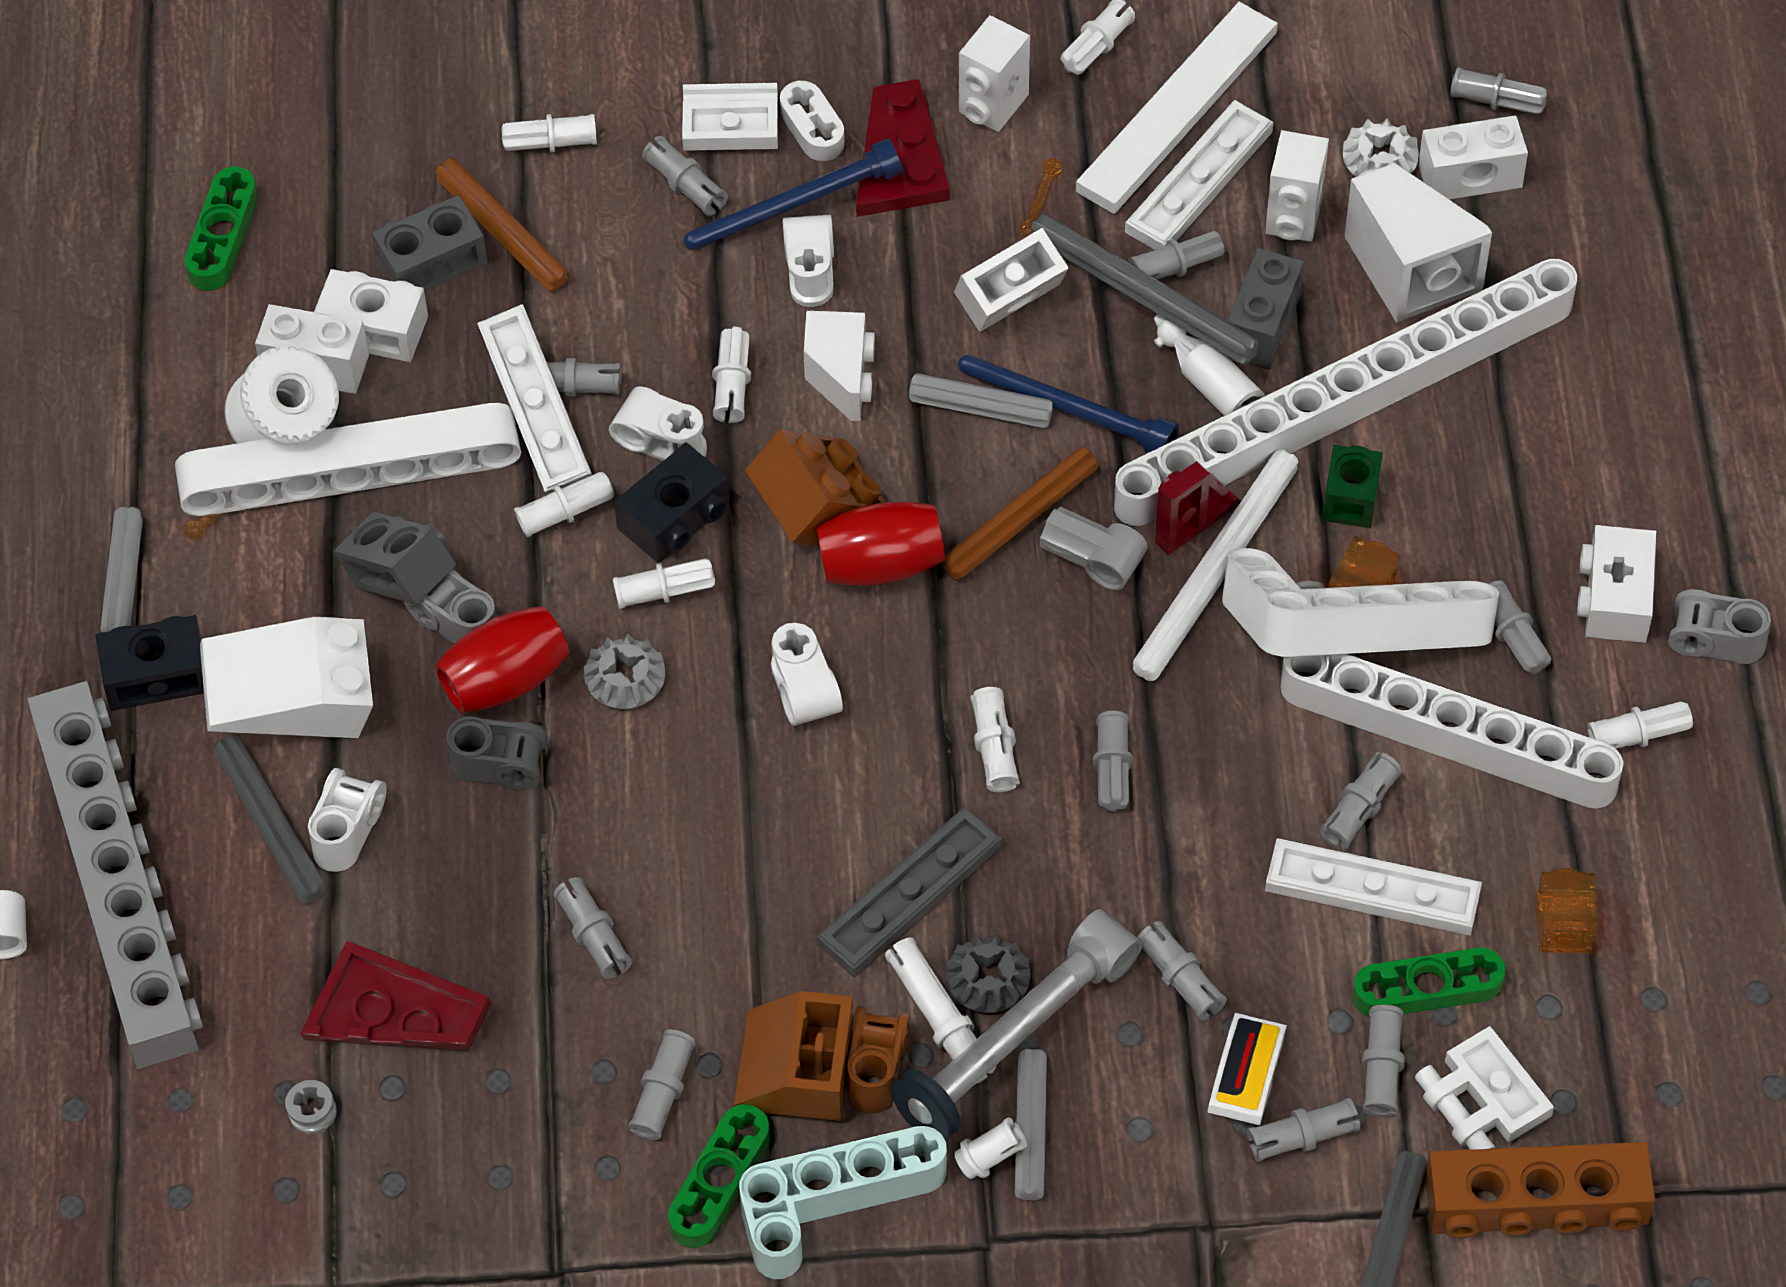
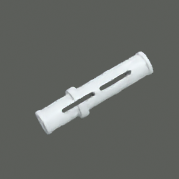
(950, 1027)

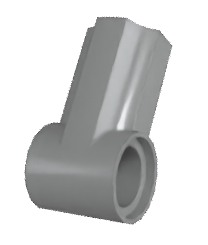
(1104, 552)

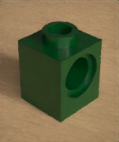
(1350, 502)

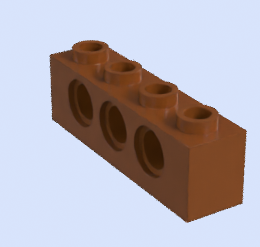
(1562, 1170)

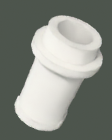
(989, 1149)

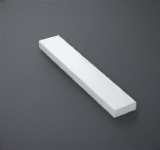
(1176, 107)

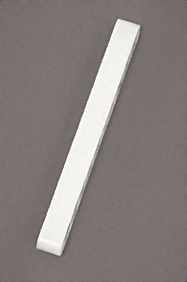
(1537, 296)

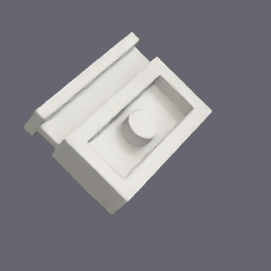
(730, 116)

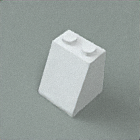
(1414, 242)

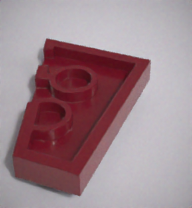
(902, 115)
(393, 1004)

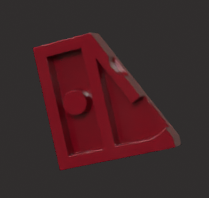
(1189, 505)

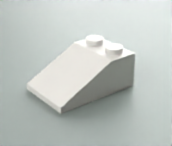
(289, 679)

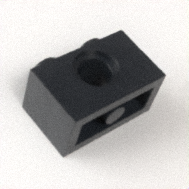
(684, 479)
(137, 682)

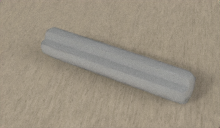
(981, 400)
(122, 568)
(1031, 1121)

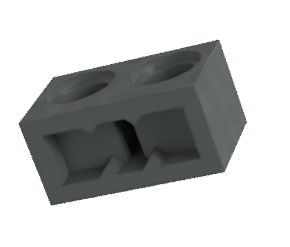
(431, 245)
(1268, 302)
(395, 557)

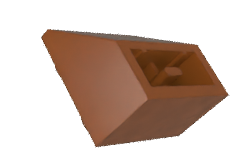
(810, 481)
(797, 1055)

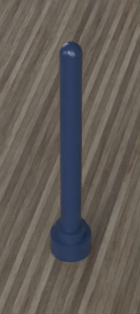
(879, 162)
(1150, 434)

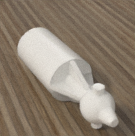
(1208, 369)

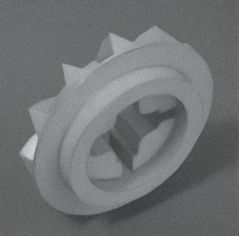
(615, 689)

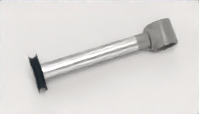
(1096, 952)

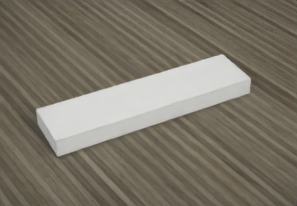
(1199, 176)
(534, 399)
(1373, 886)

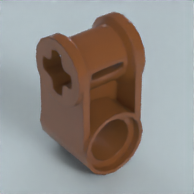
(875, 1050)

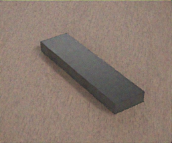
(909, 892)

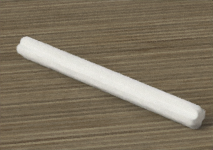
(1212, 567)

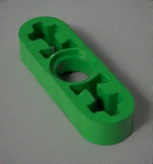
(224, 246)
(1441, 964)
(718, 1152)

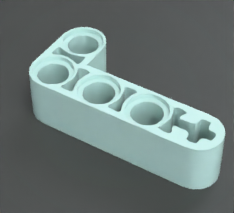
(845, 1191)

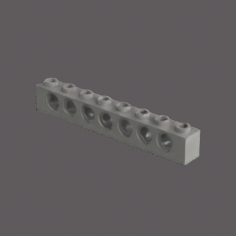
(151, 1031)

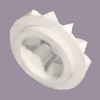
(1360, 142)

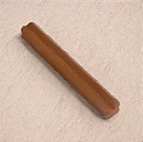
(502, 225)
(1019, 513)

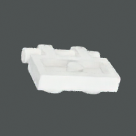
(1496, 1083)

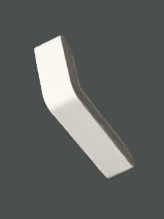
(1353, 619)

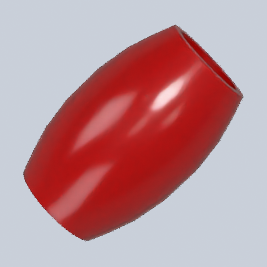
(880, 543)
(502, 659)

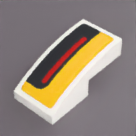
(1247, 1069)

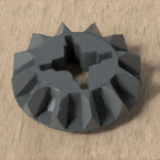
(988, 994)

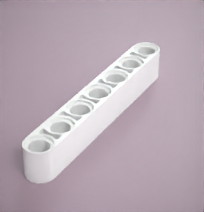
(348, 459)
(1467, 743)

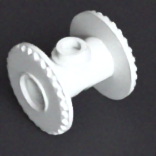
(282, 397)

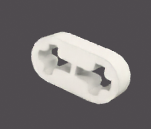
(820, 116)

